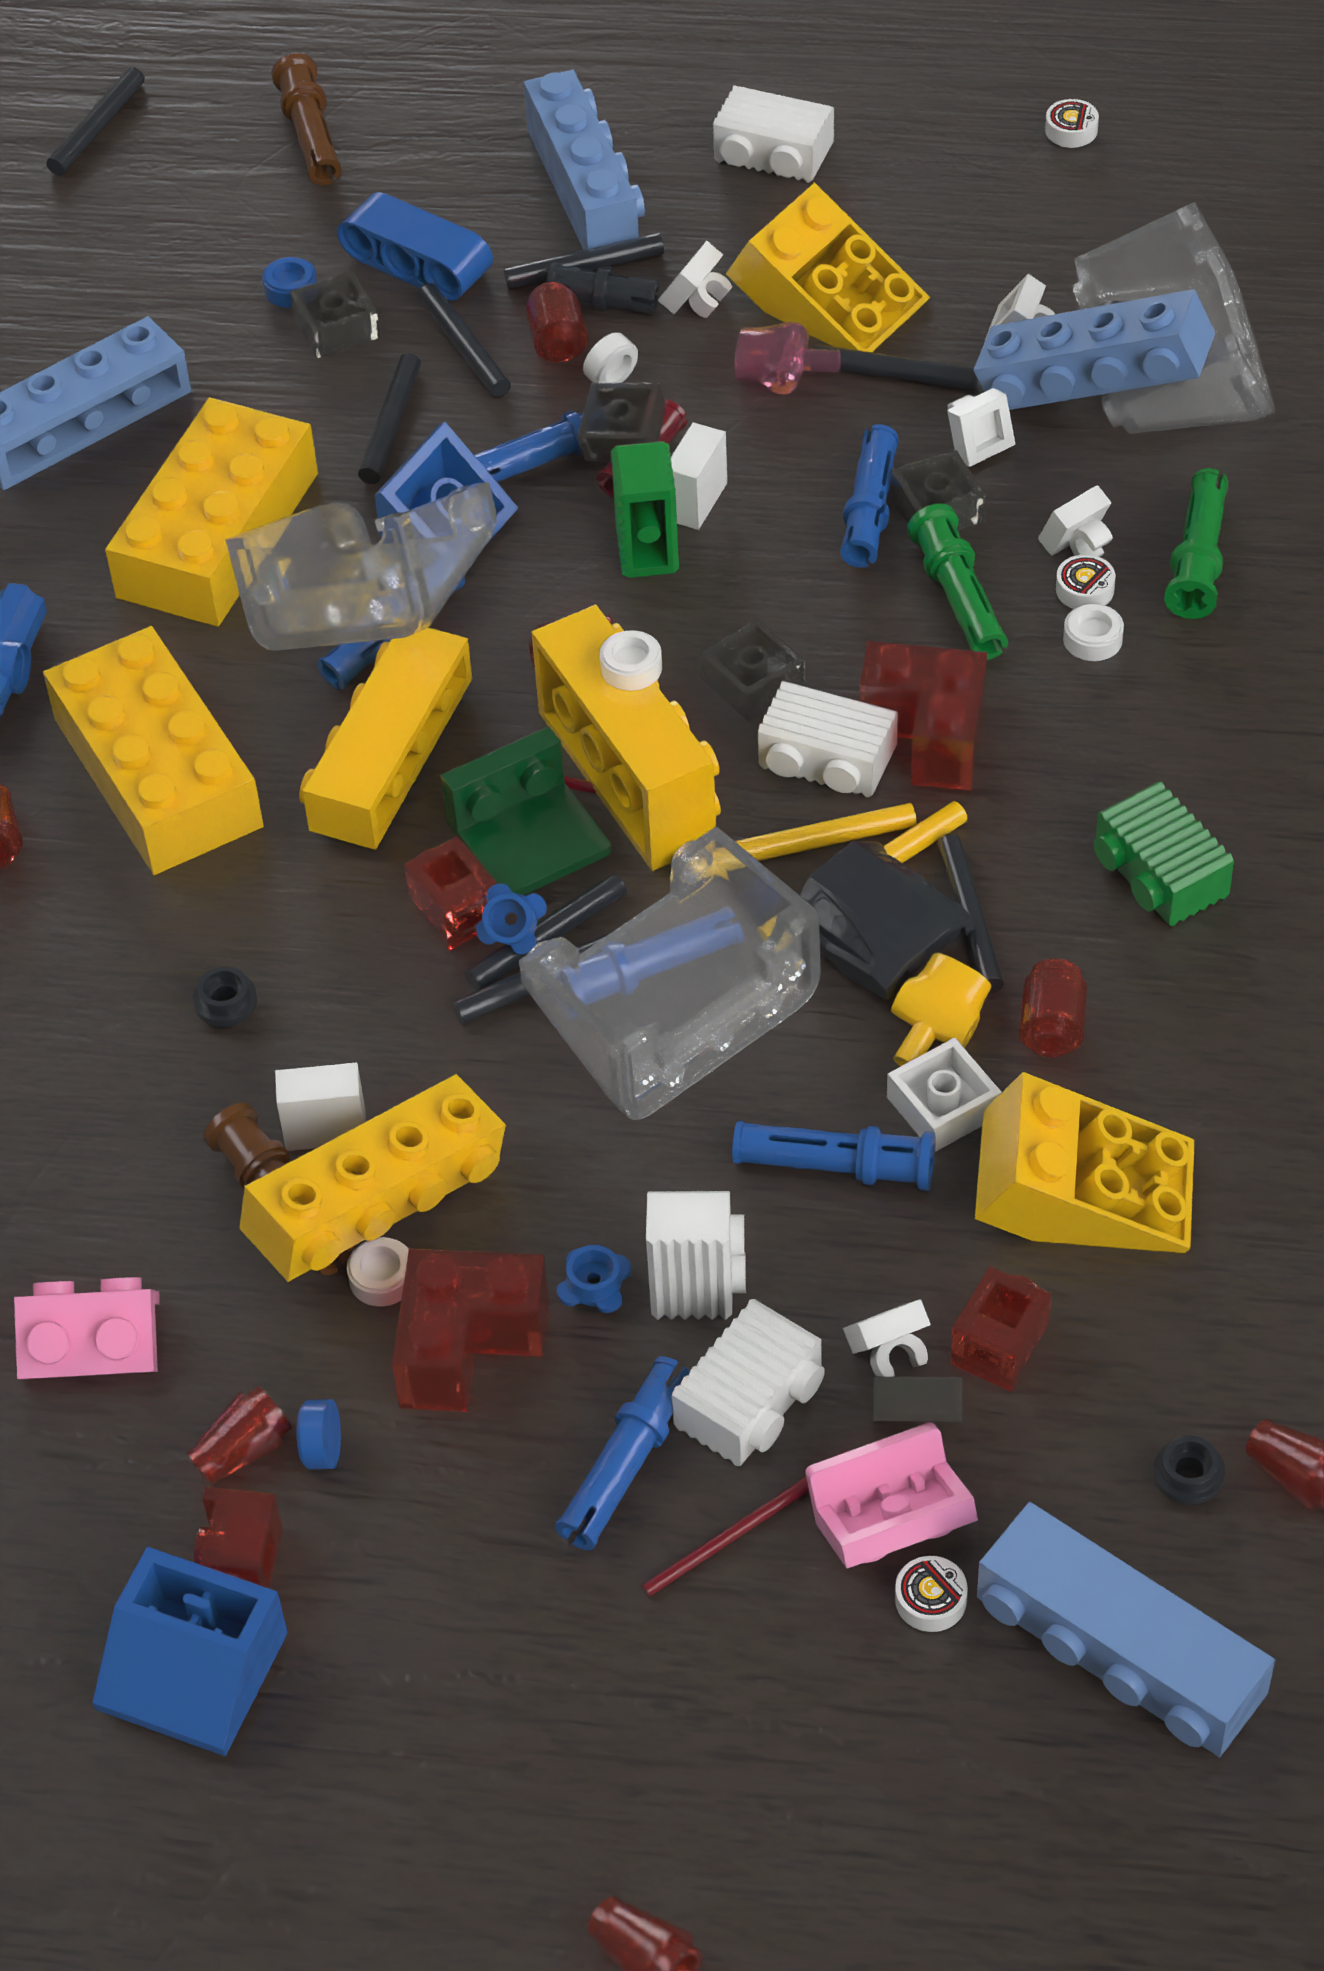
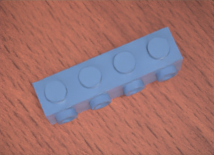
(582, 160)
(1097, 350)
(88, 398)
(1124, 1630)

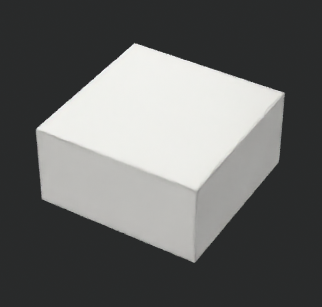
(699, 473)
(942, 1093)
(318, 1104)

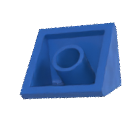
(433, 472)

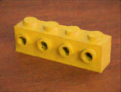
(386, 736)
(371, 1178)

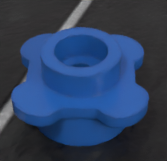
(502, 902)
(591, 1263)

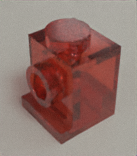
(449, 890)
(1000, 1327)
(241, 1534)

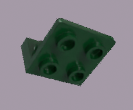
(522, 814)

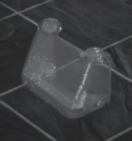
(1170, 258)
(325, 584)
(681, 978)

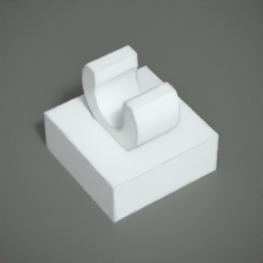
(695, 282)
(1022, 303)
(980, 425)
(1078, 525)
(887, 1331)

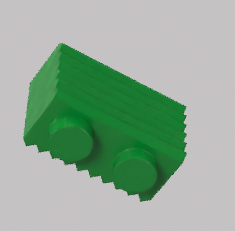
(645, 509)
(1163, 854)

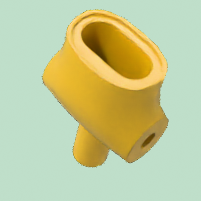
(939, 1005)

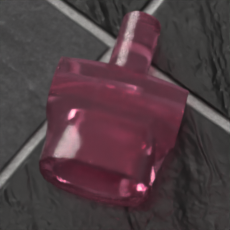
(779, 356)

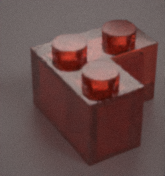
(937, 706)
(459, 1308)

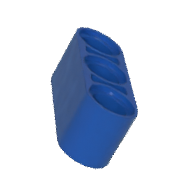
(414, 245)

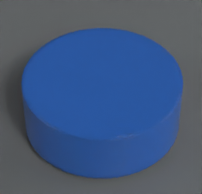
(284, 276)
(319, 1434)

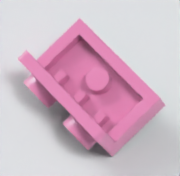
(86, 1332)
(888, 1496)

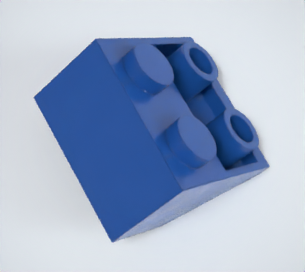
(188, 1650)

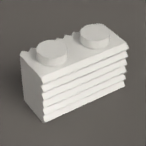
(773, 133)
(827, 739)
(694, 1253)
(748, 1383)

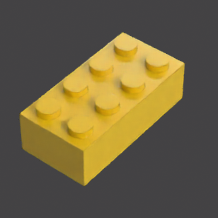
(220, 480)
(625, 741)
(153, 750)

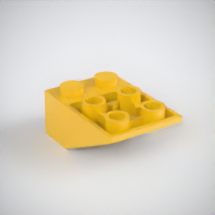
(826, 275)
(1082, 1172)

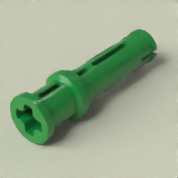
(1197, 559)
(951, 564)

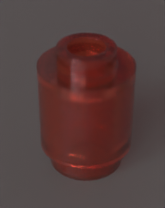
(556, 322)
(1053, 1008)

